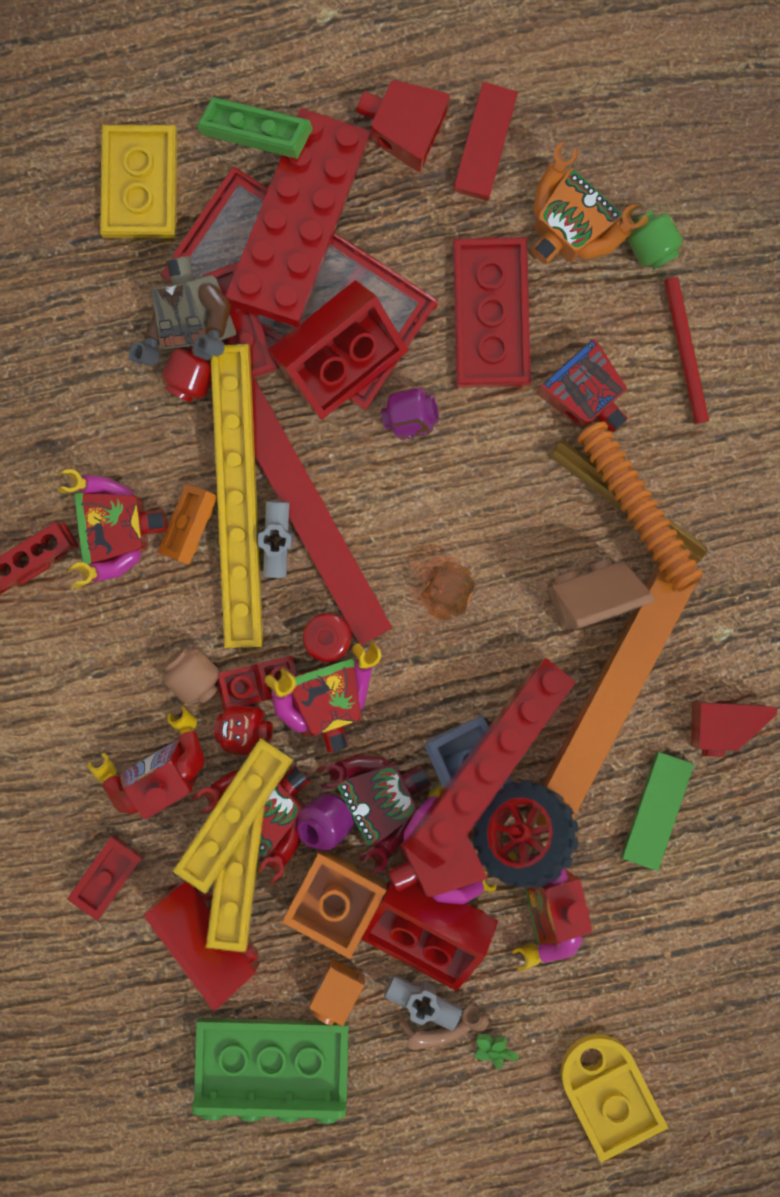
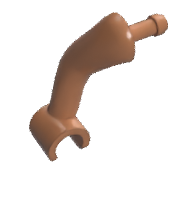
(429, 1039)

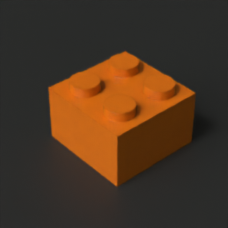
(335, 902)

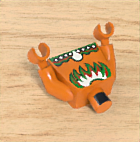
(576, 216)

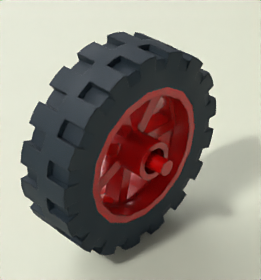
(553, 856)

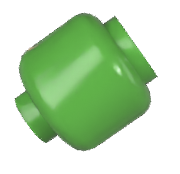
(655, 241)

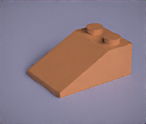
(598, 594)

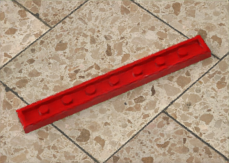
(315, 524)

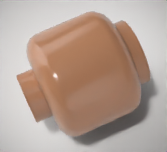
(191, 676)

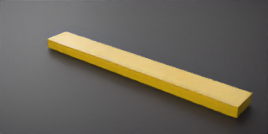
(237, 497)

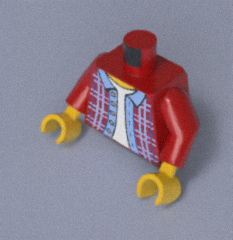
(158, 778)

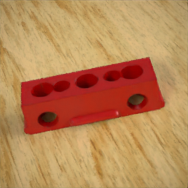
(37, 564)

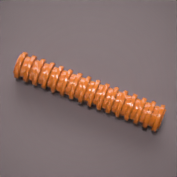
(639, 506)

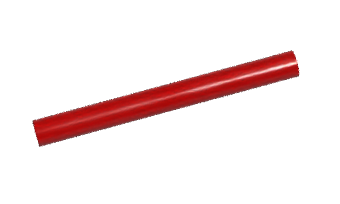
(686, 350)

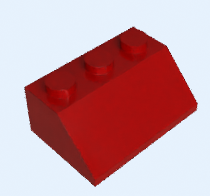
(338, 349)
(182, 925)
(431, 935)

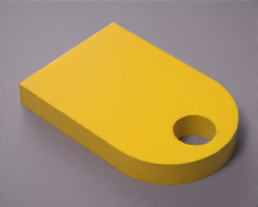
(610, 1096)

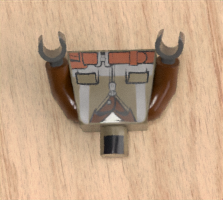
(184, 315)

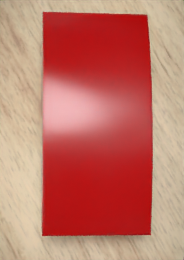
(248, 683)

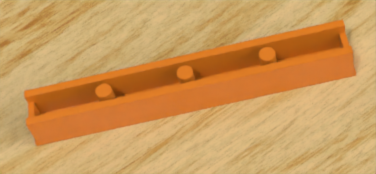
(614, 693)

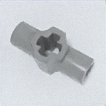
(276, 519)
(440, 1010)

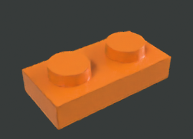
(187, 524)

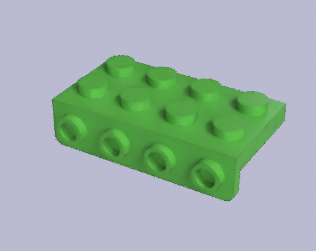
(270, 1069)

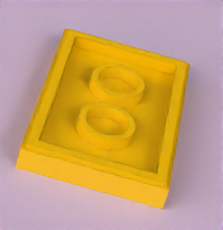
(138, 181)

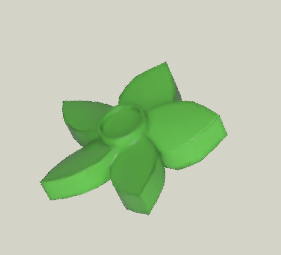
(494, 1049)

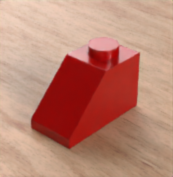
(726, 725)

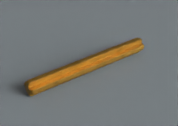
(584, 470)

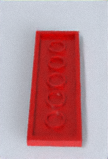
(298, 221)

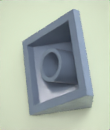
(453, 746)

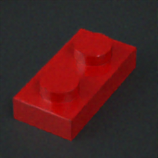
(105, 877)

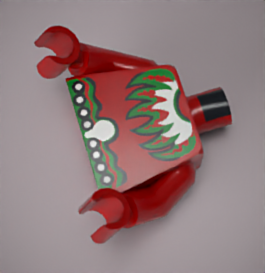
(280, 817)

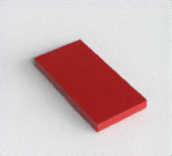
(491, 312)

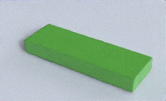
(255, 127)
(657, 810)

